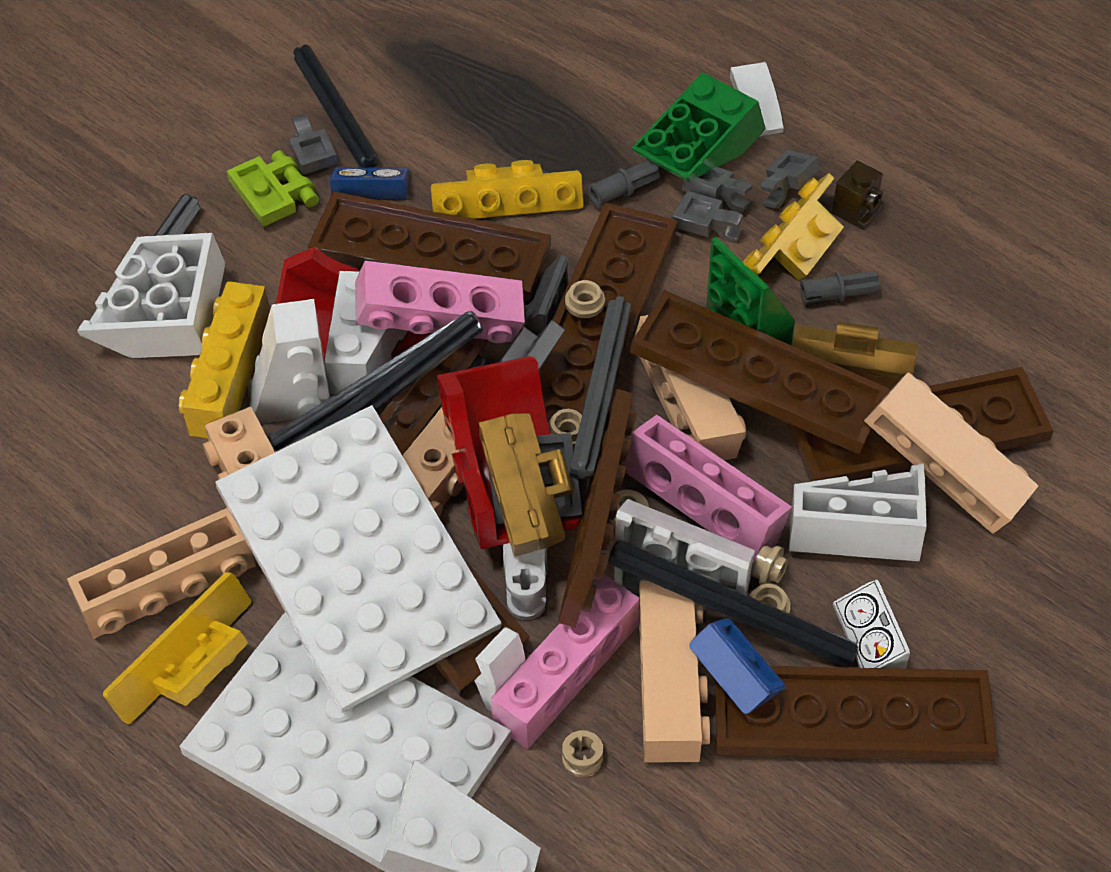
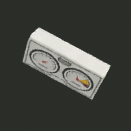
(872, 626)

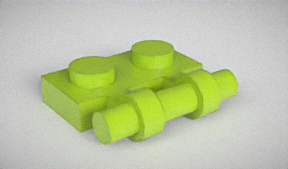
(264, 194)

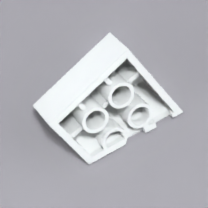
(159, 297)
(683, 545)

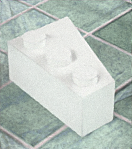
(351, 347)
(291, 365)
(861, 517)
(450, 832)

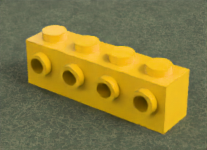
(226, 356)

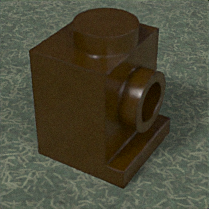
(858, 195)

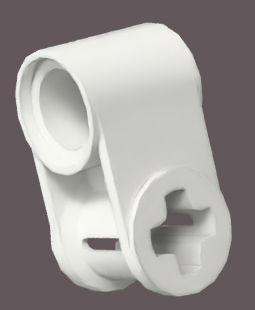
(525, 582)

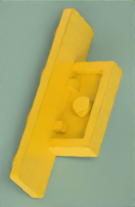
(508, 191)
(803, 234)
(185, 654)

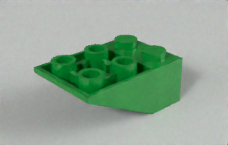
(702, 129)
(744, 297)

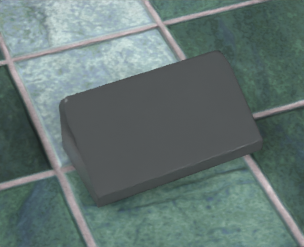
(547, 296)

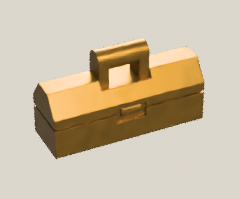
(859, 351)
(514, 467)

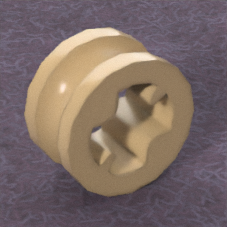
(583, 767)

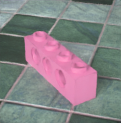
(423, 288)
(705, 486)
(565, 663)

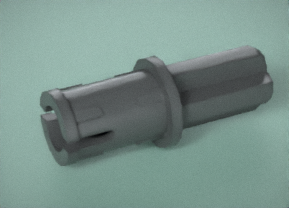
(623, 182)
(838, 287)

